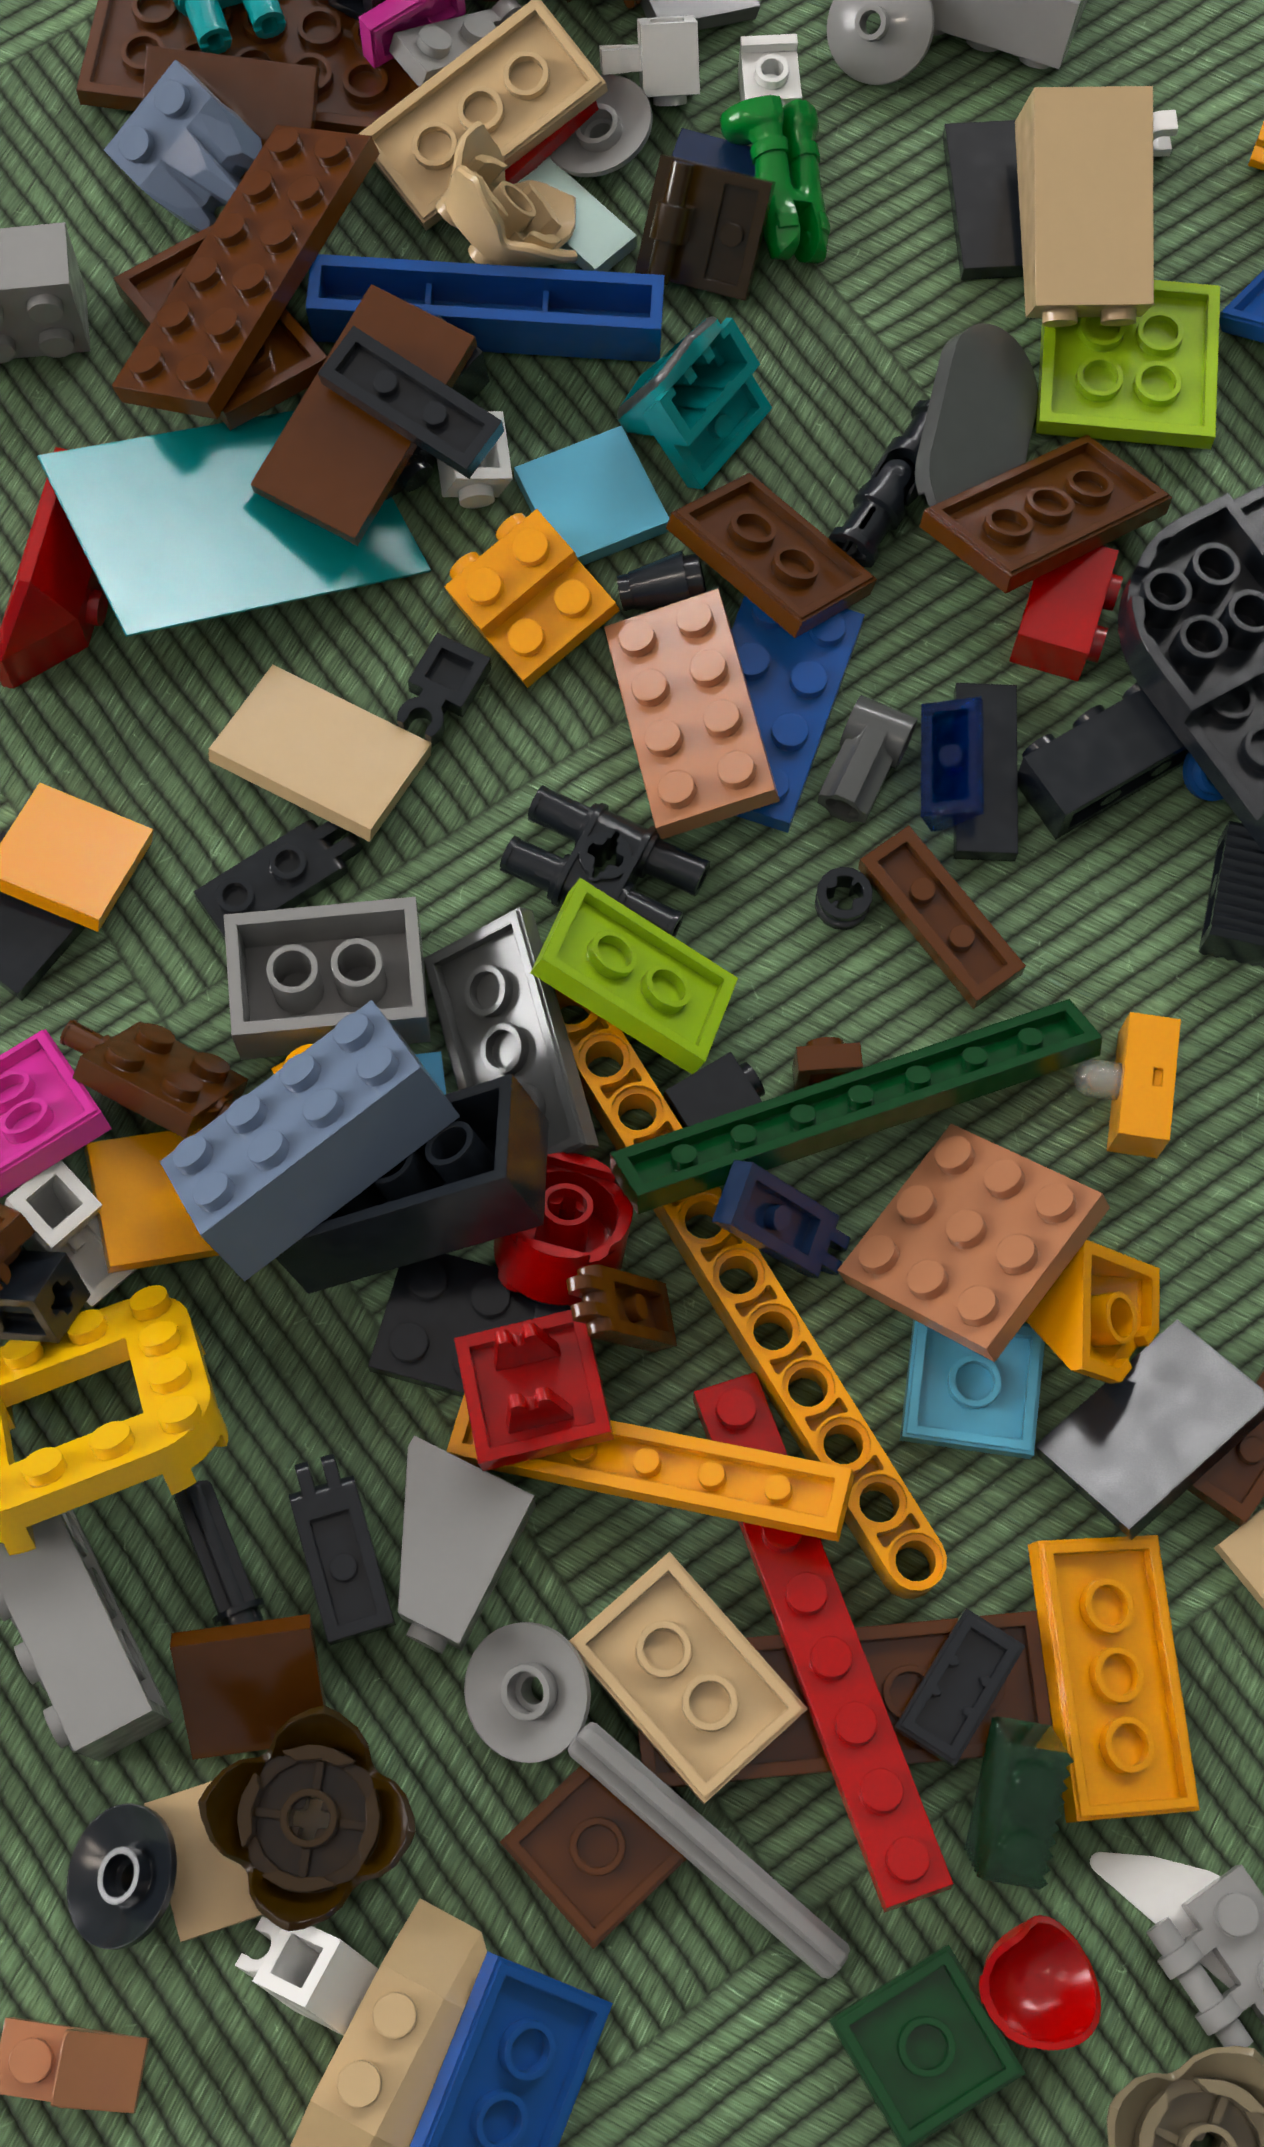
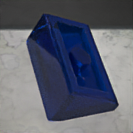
(952, 762)

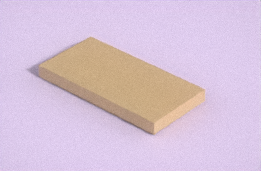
(515, 80)

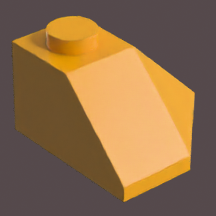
(1100, 1312)

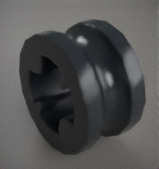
(847, 878)

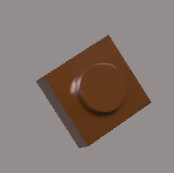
(823, 1060)

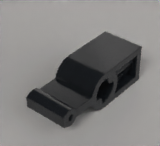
(41, 1297)

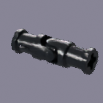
(883, 499)

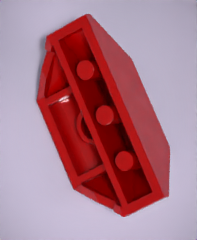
(52, 598)

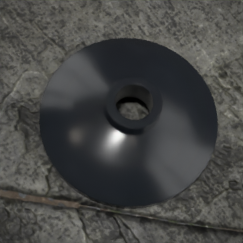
(121, 1876)

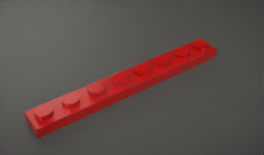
(833, 1673)

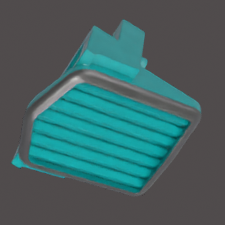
(699, 400)

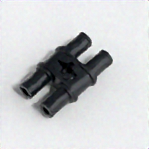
(596, 838)

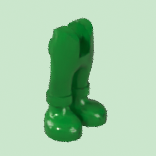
(790, 157)

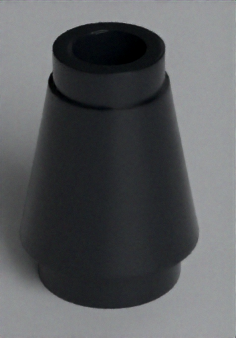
(662, 582)

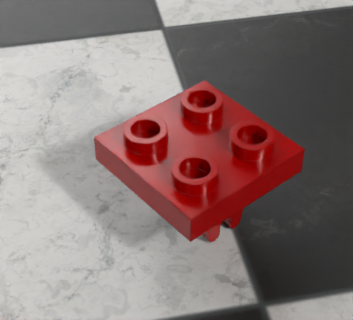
(532, 1390)

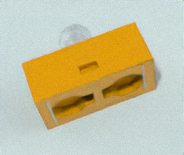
(1137, 1083)

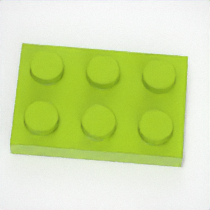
(635, 976)

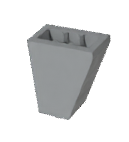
(454, 1543)

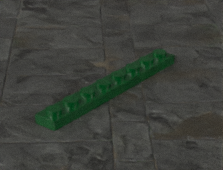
(855, 1104)

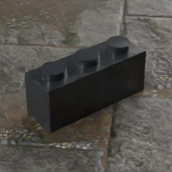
(1098, 761)

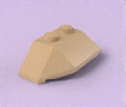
(397, 2037)

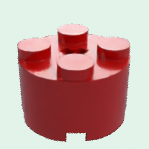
(583, 1226)

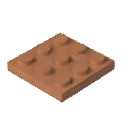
(974, 1241)

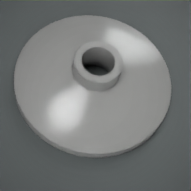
(890, 51)
(623, 121)
(502, 1698)

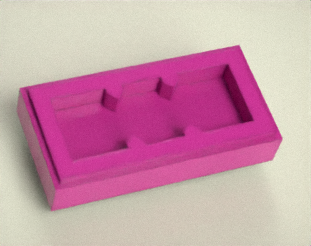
(392, 16)

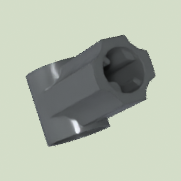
(869, 749)

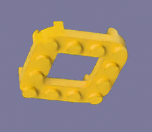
(168, 1438)

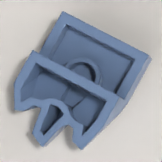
(185, 147)

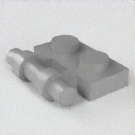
(1232, 1926)

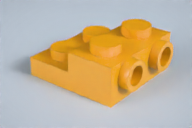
(530, 596)

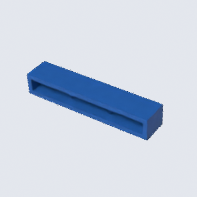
(502, 304)

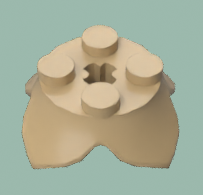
(501, 219)

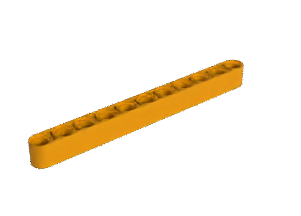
(763, 1304)

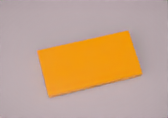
(1113, 1677)

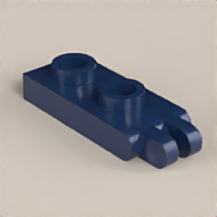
(779, 1220)

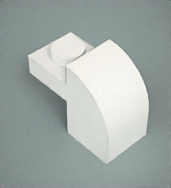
(67, 1222)

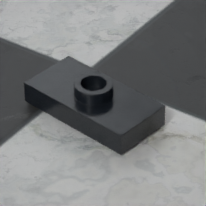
(959, 1687)

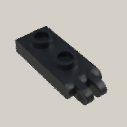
(280, 873)
(340, 1554)

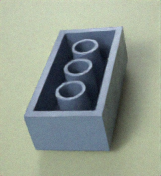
(307, 1140)

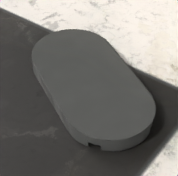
(976, 413)

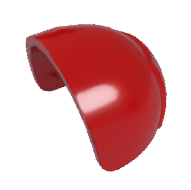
(1041, 1986)

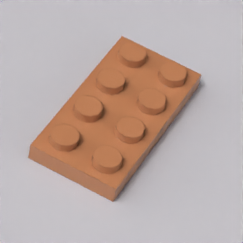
(690, 714)

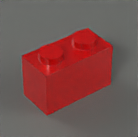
(1063, 615)

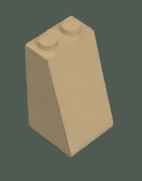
(1086, 203)

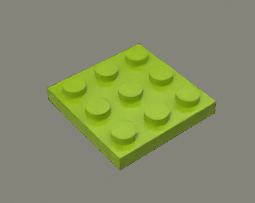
(1136, 379)

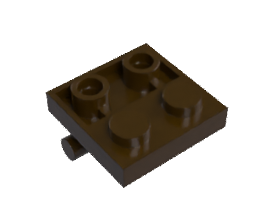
(705, 226)

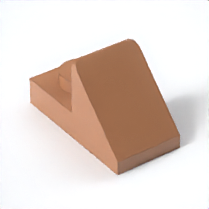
(71, 2065)

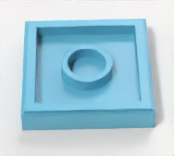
(594, 495)
(970, 1401)

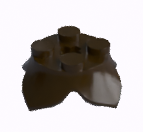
(253, 1808)

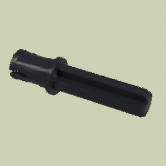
(217, 1556)

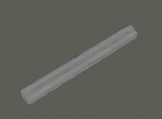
(709, 1850)

